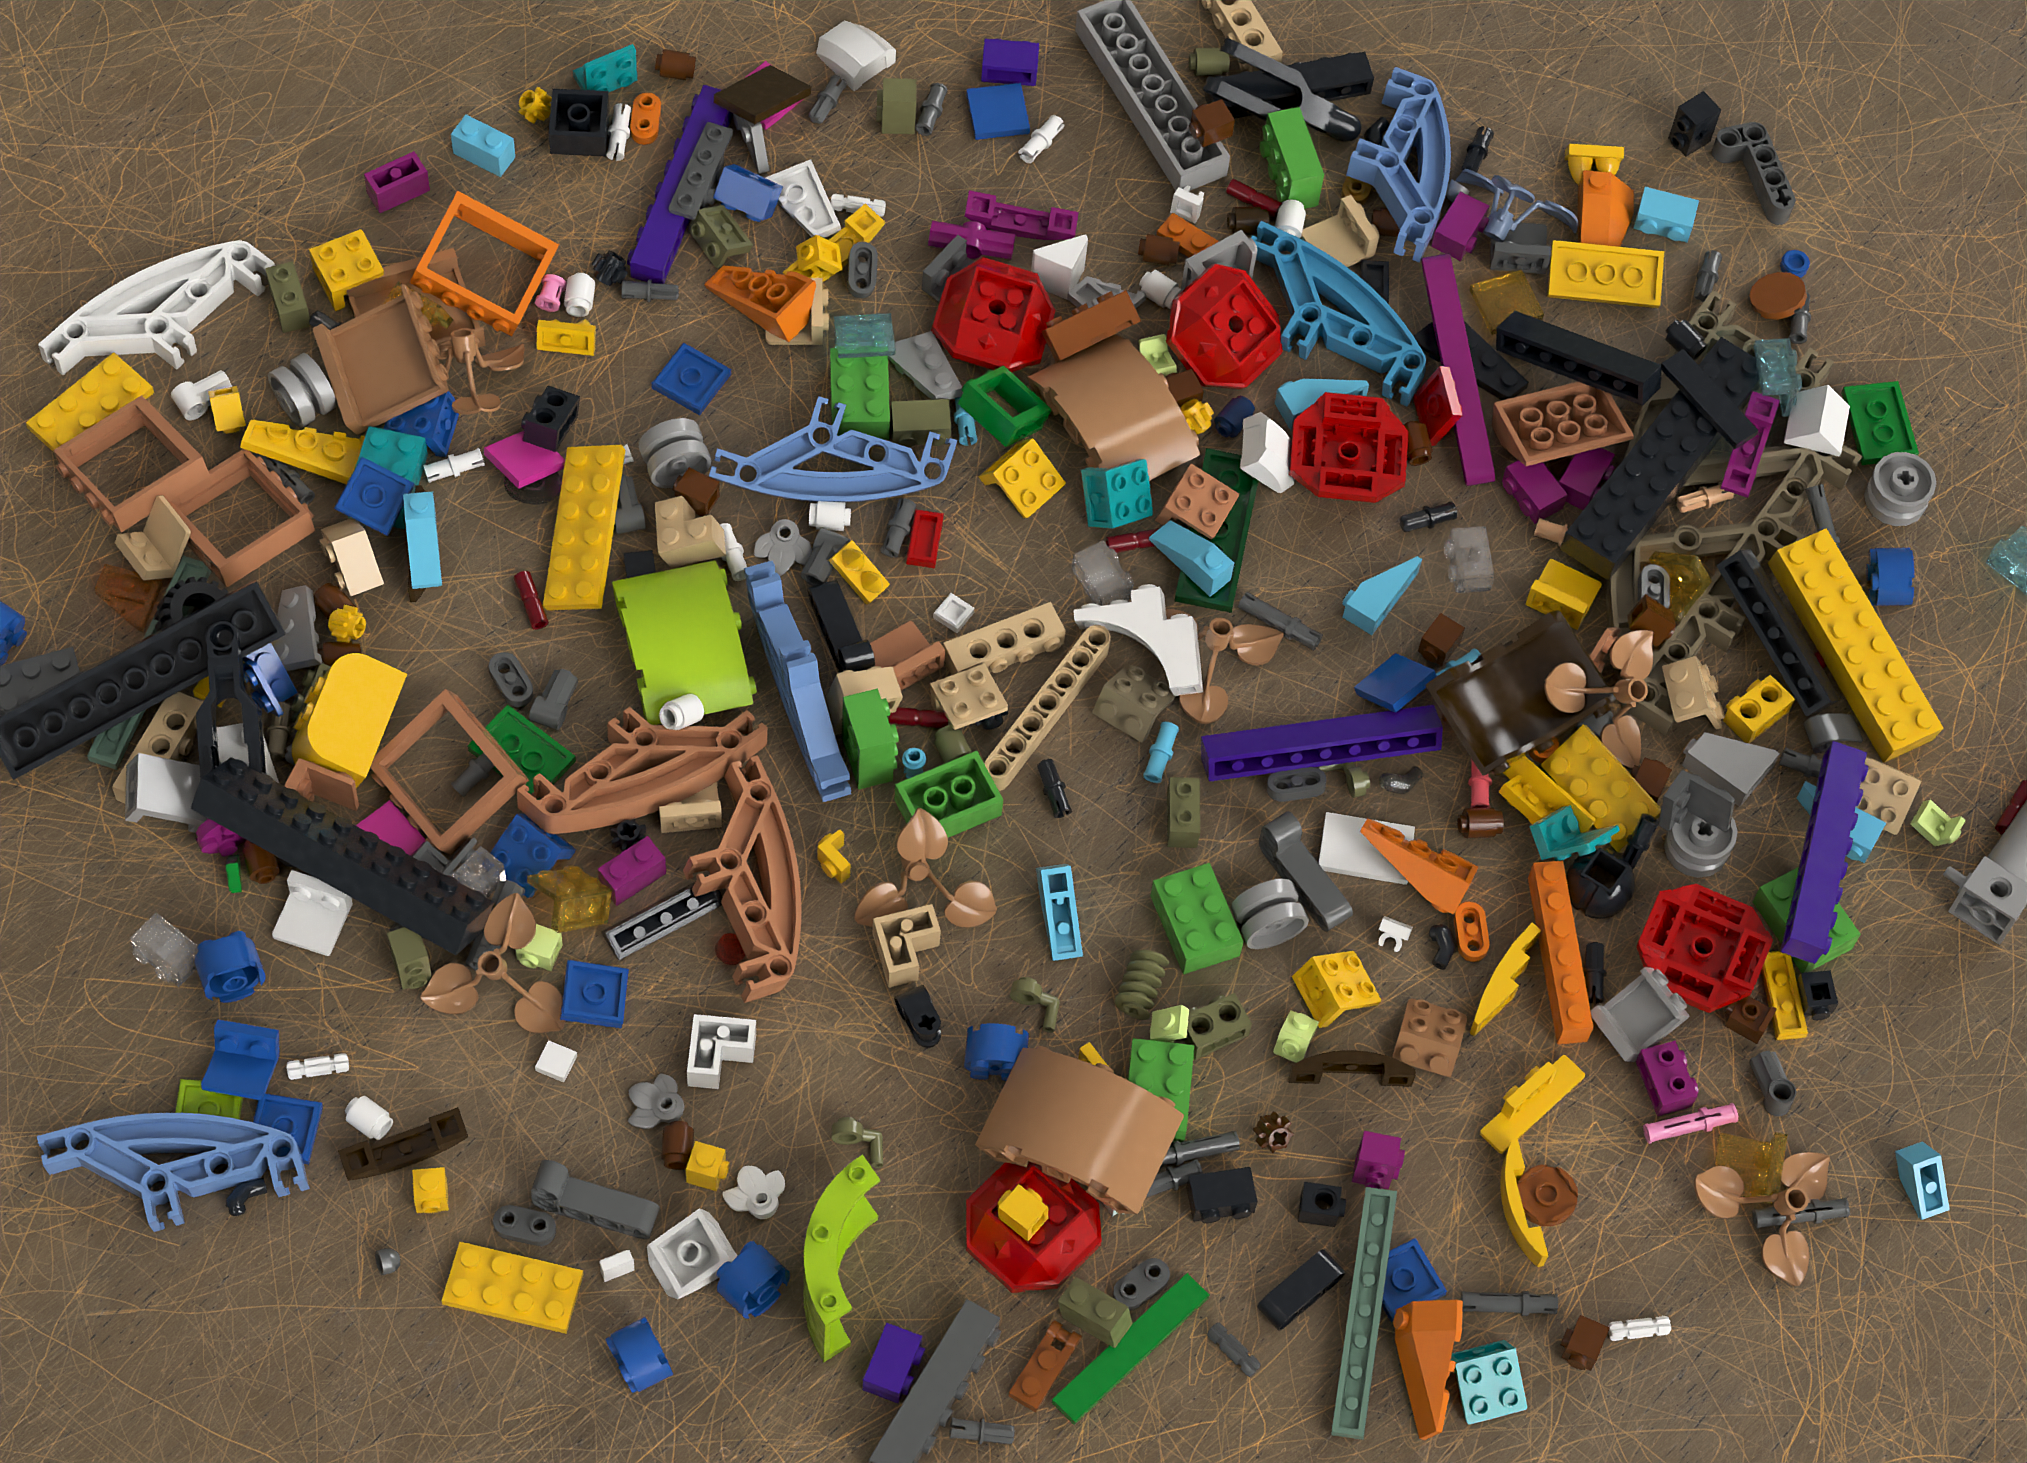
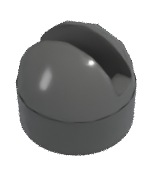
(387, 1260)

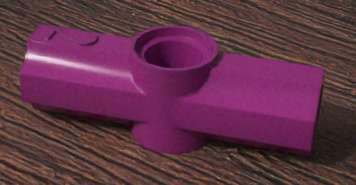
(978, 239)

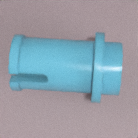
(913, 760)

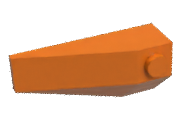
(1603, 208)
(769, 299)
(1436, 876)
(1425, 1346)

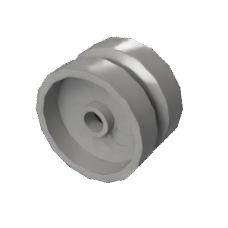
(302, 390)
(672, 449)
(1900, 489)
(1698, 846)
(1269, 913)

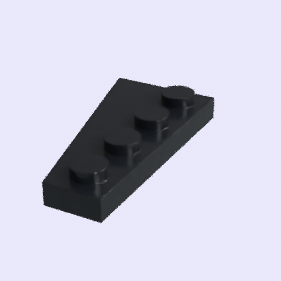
(1490, 368)

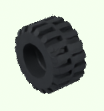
(186, 593)

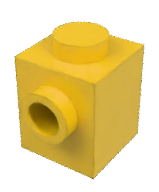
(227, 409)
(707, 1166)
(430, 1190)
(1022, 1211)

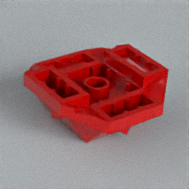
(1202, 333)
(987, 339)
(1353, 427)
(1720, 925)
(1053, 1251)

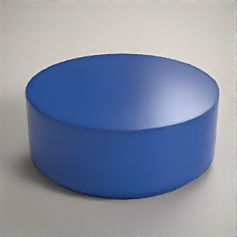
(1795, 263)

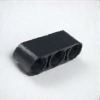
(1301, 1289)

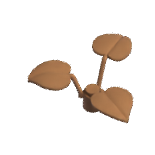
(464, 350)
(1254, 646)
(1634, 657)
(918, 840)
(452, 985)
(1805, 1178)

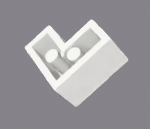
(718, 1040)

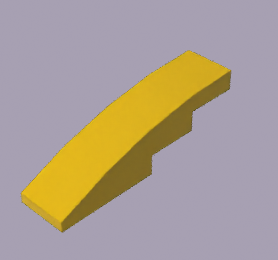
(1502, 984)

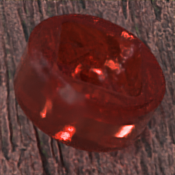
(729, 949)

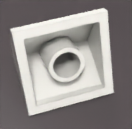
(1060, 264)
(1818, 421)

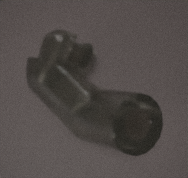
(1401, 783)

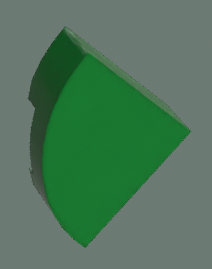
(234, 873)

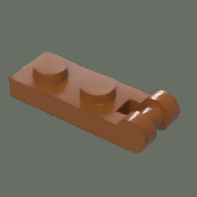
(1044, 1367)

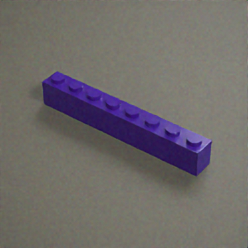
(663, 230)
(1321, 743)
(1824, 853)

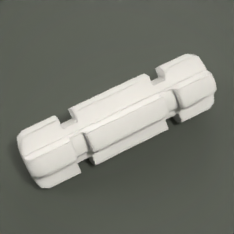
(853, 203)
(317, 1066)
(1639, 1328)

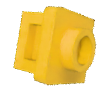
(831, 860)

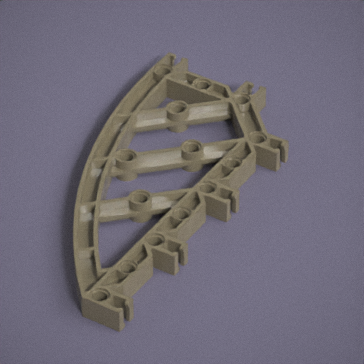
(1804, 470)

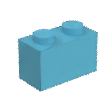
(483, 145)
(1666, 214)

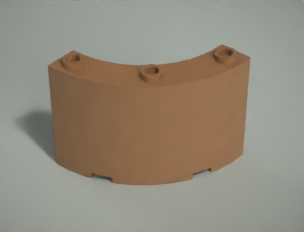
(1117, 407)
(1081, 1126)

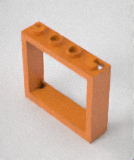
(502, 229)

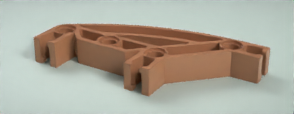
(618, 787)
(775, 935)

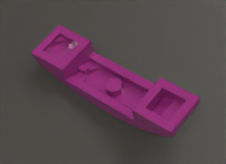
(1021, 221)
(1746, 458)

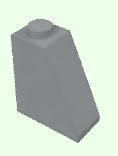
(1729, 764)

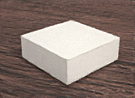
(953, 613)
(556, 1061)
(616, 1265)

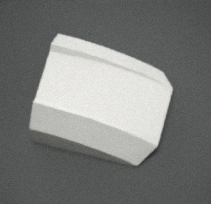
(855, 53)
(1266, 452)
(689, 1254)

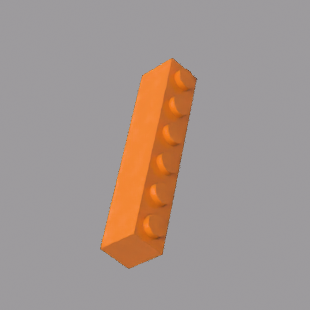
(1560, 952)

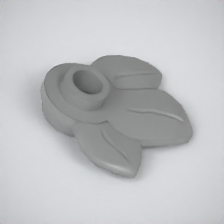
(783, 550)
(651, 1102)

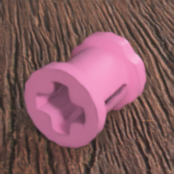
(550, 293)

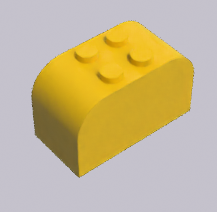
(347, 715)

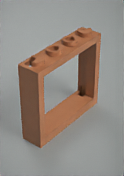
(111, 431)
(264, 548)
(484, 807)

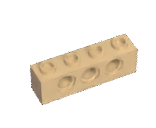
(1243, 24)
(1011, 631)
(174, 710)

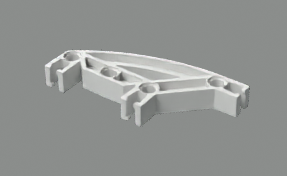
(119, 316)

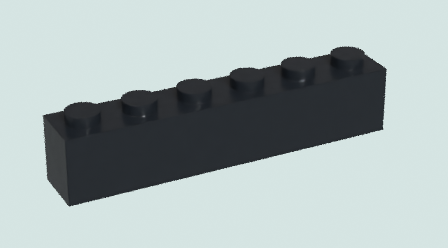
(1327, 77)
(1578, 357)
(1778, 632)

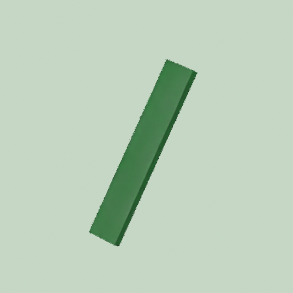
(1134, 1347)

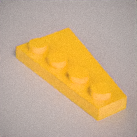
(318, 453)

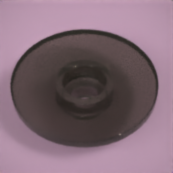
(538, 492)

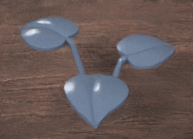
(1501, 221)

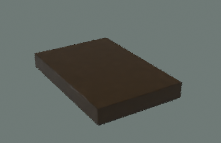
(762, 94)

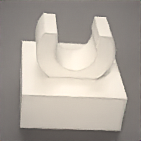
(1187, 204)
(1394, 929)

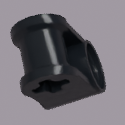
(918, 1013)

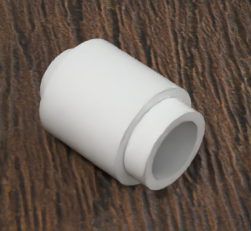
(1291, 217)
(1159, 288)
(579, 294)
(829, 515)
(681, 712)
(368, 1117)

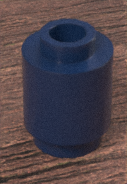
(1230, 419)

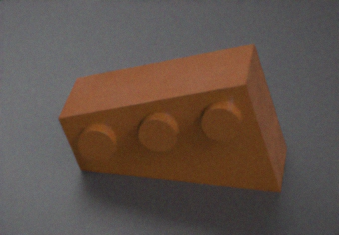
(1090, 324)

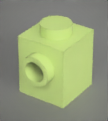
(542, 949)

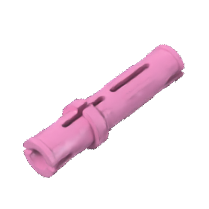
(1703, 1120)

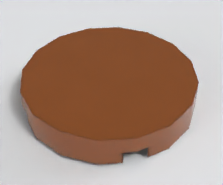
(1778, 295)
(1547, 1195)

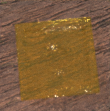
(1504, 295)

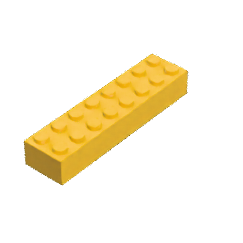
(1855, 645)

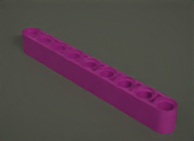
(1456, 354)

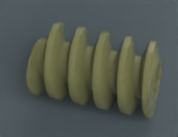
(1139, 983)

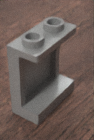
(1234, 251)
(162, 790)
(1640, 1014)

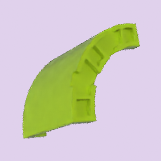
(684, 638)
(833, 1227)

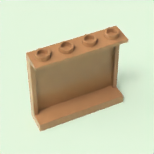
(445, 263)
(382, 362)

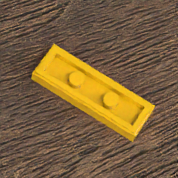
(1784, 995)

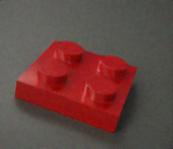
(1438, 404)

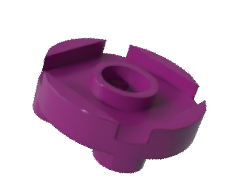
(217, 839)

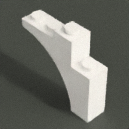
(1145, 620)

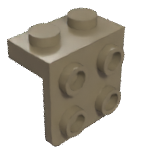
(1133, 701)

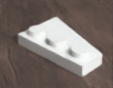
(806, 199)

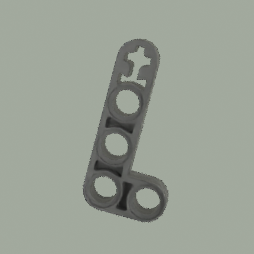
(1754, 147)
(1292, 861)
(592, 1203)

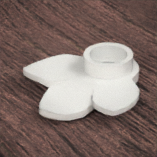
(754, 1188)

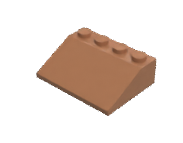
(1558, 423)

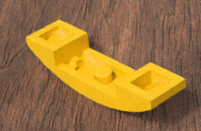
(859, 227)
(1529, 1239)

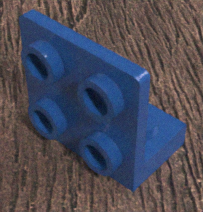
(430, 420)
(268, 679)
(528, 850)
(242, 1060)

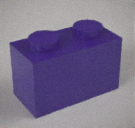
(1010, 62)
(893, 1362)

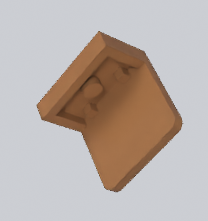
(1430, 1037)

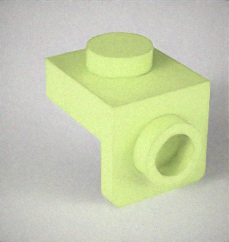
(1156, 352)
(1936, 824)
(1169, 1024)
(1295, 1036)

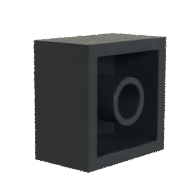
(579, 122)

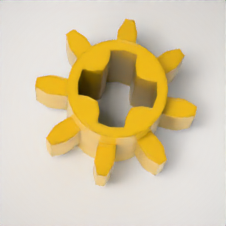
(535, 105)
(1197, 415)
(347, 624)

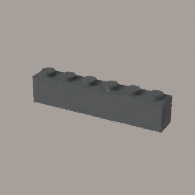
(939, 1386)

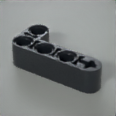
(840, 628)

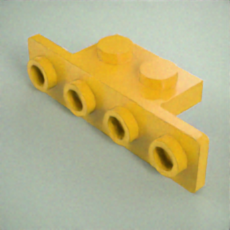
(1539, 795)
(1531, 1101)

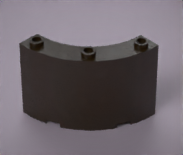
(1501, 698)

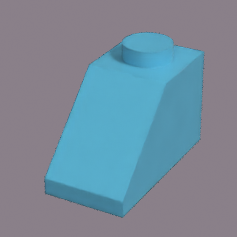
(1923, 1179)

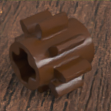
(1273, 1132)

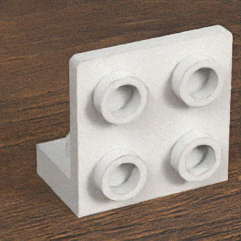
(312, 914)

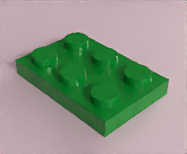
(1879, 420)
(528, 747)

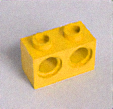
(1762, 712)

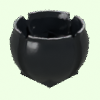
(1593, 896)

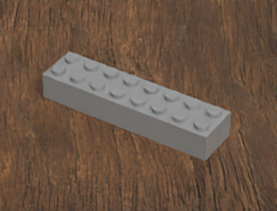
(1149, 92)

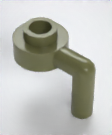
(1356, 779)
(1029, 992)
(850, 1131)

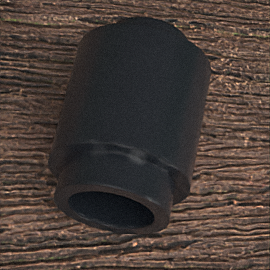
(1684, 336)

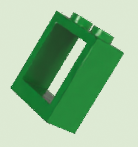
(993, 417)

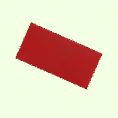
(925, 538)

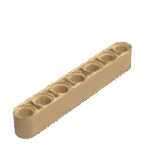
(1050, 695)

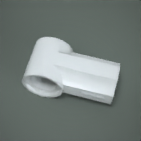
(194, 398)

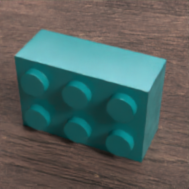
(398, 453)

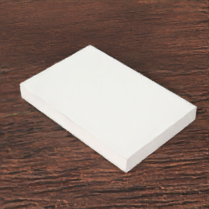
(1350, 852)

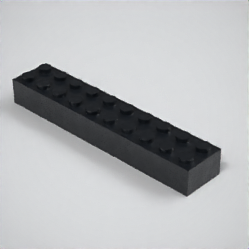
(1656, 467)
(130, 681)
(342, 855)

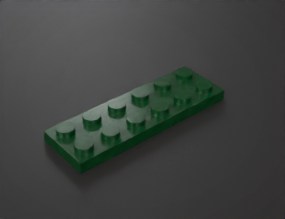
(1232, 534)

